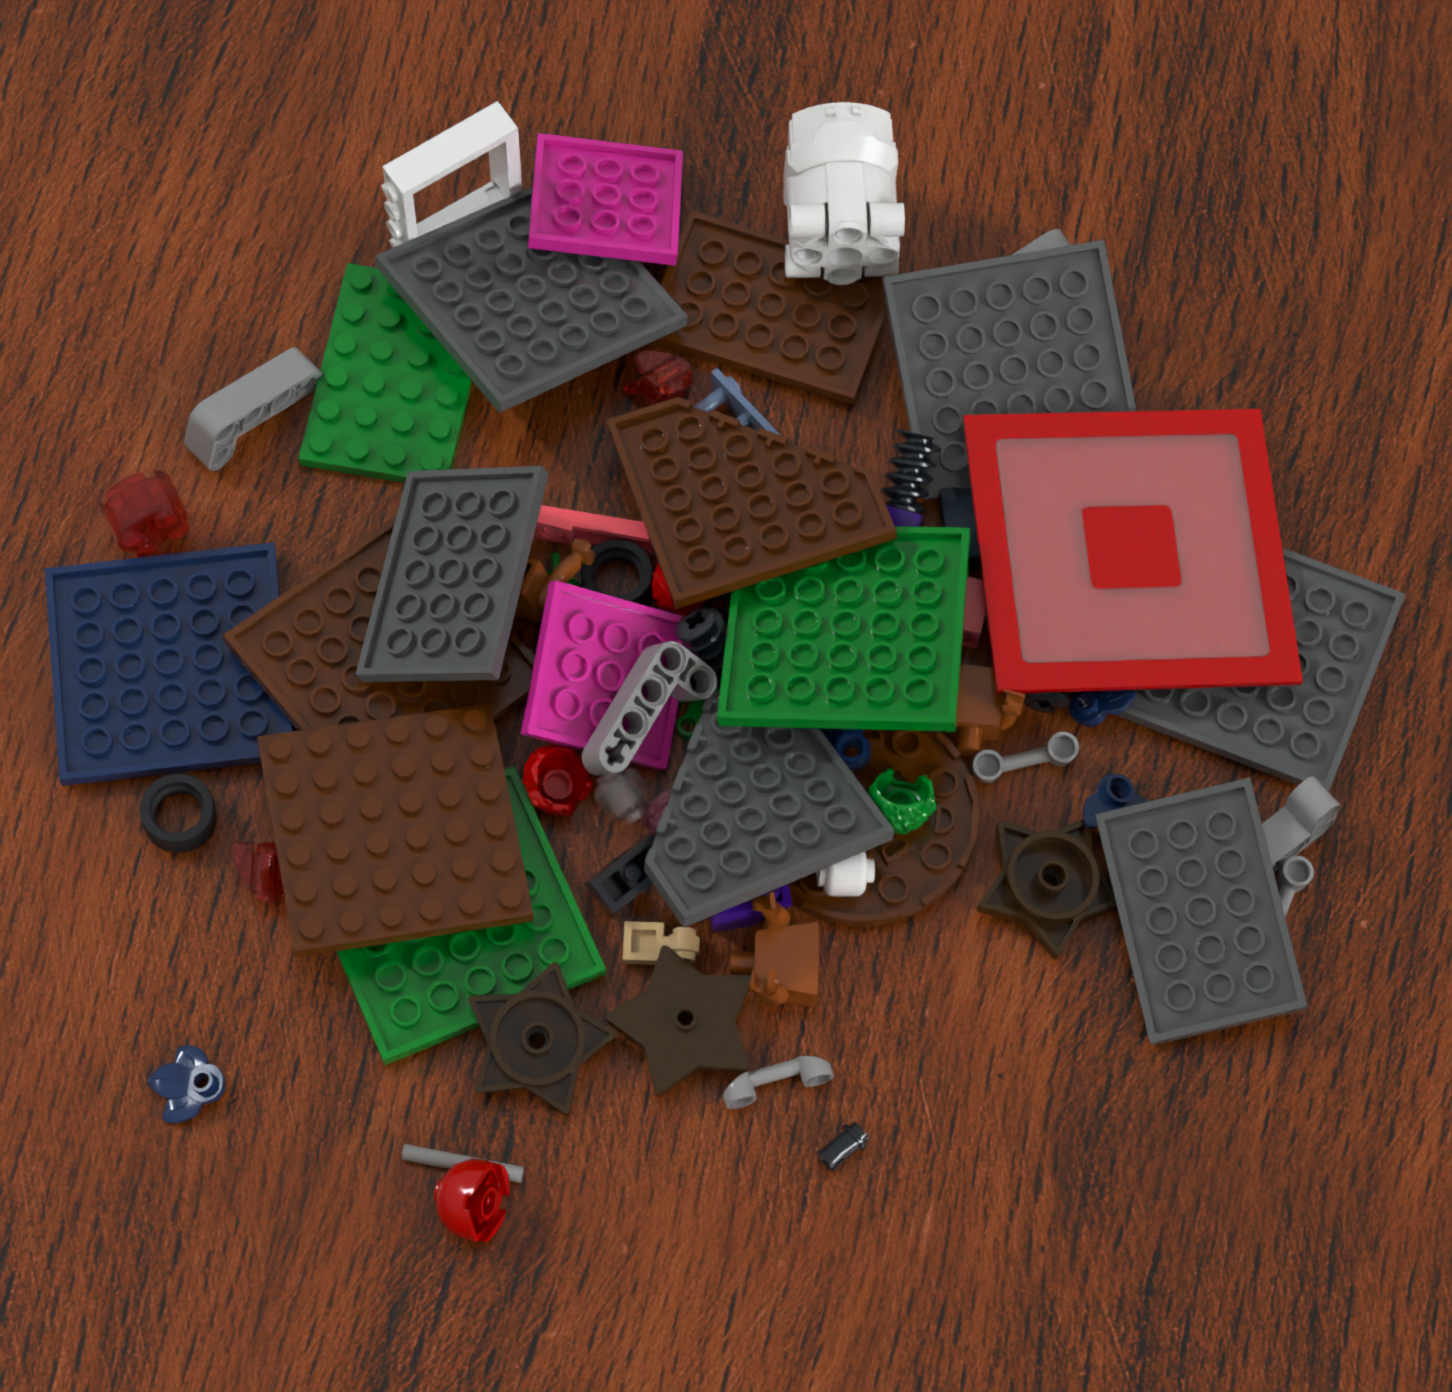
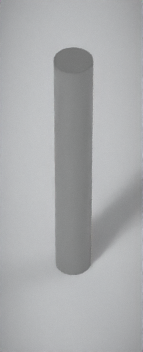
(448, 1160)

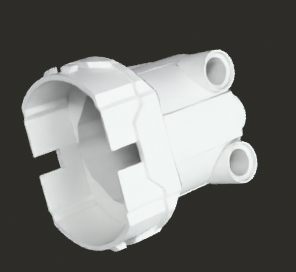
(842, 194)

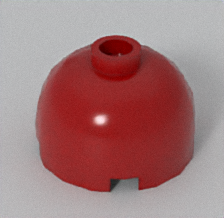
(471, 1199)

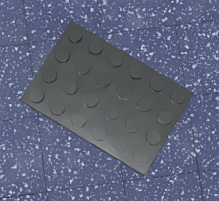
(452, 575)
(1201, 911)

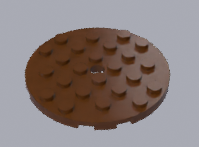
(916, 866)

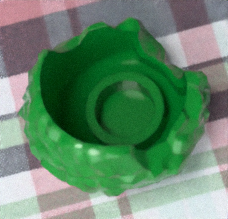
(902, 802)

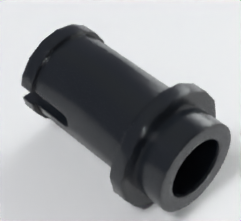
(843, 1146)

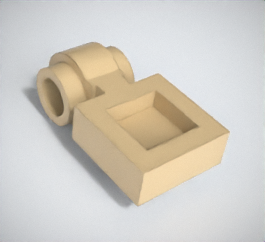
(645, 940)

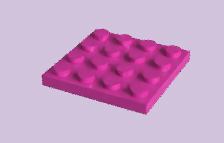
(606, 199)
(583, 660)

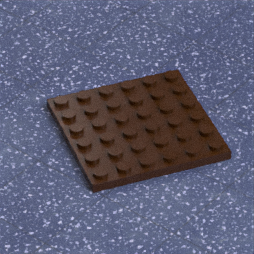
(311, 641)
(393, 830)

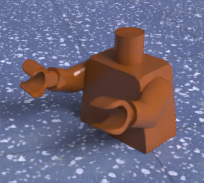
(536, 579)
(981, 710)
(783, 957)

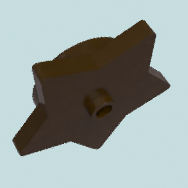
(1055, 856)
(540, 1009)
(677, 1049)

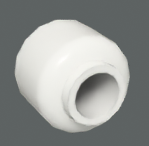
(847, 877)

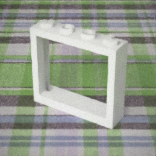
(482, 132)

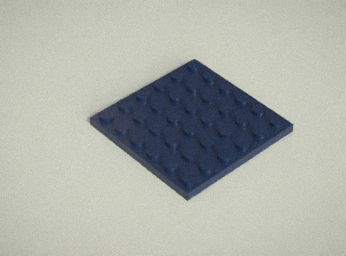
(146, 663)

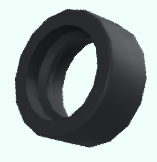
(626, 551)
(172, 785)

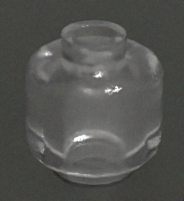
(623, 795)

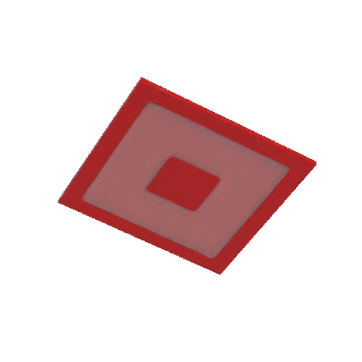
(1130, 551)

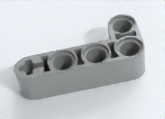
(246, 404)
(643, 713)
(1300, 822)

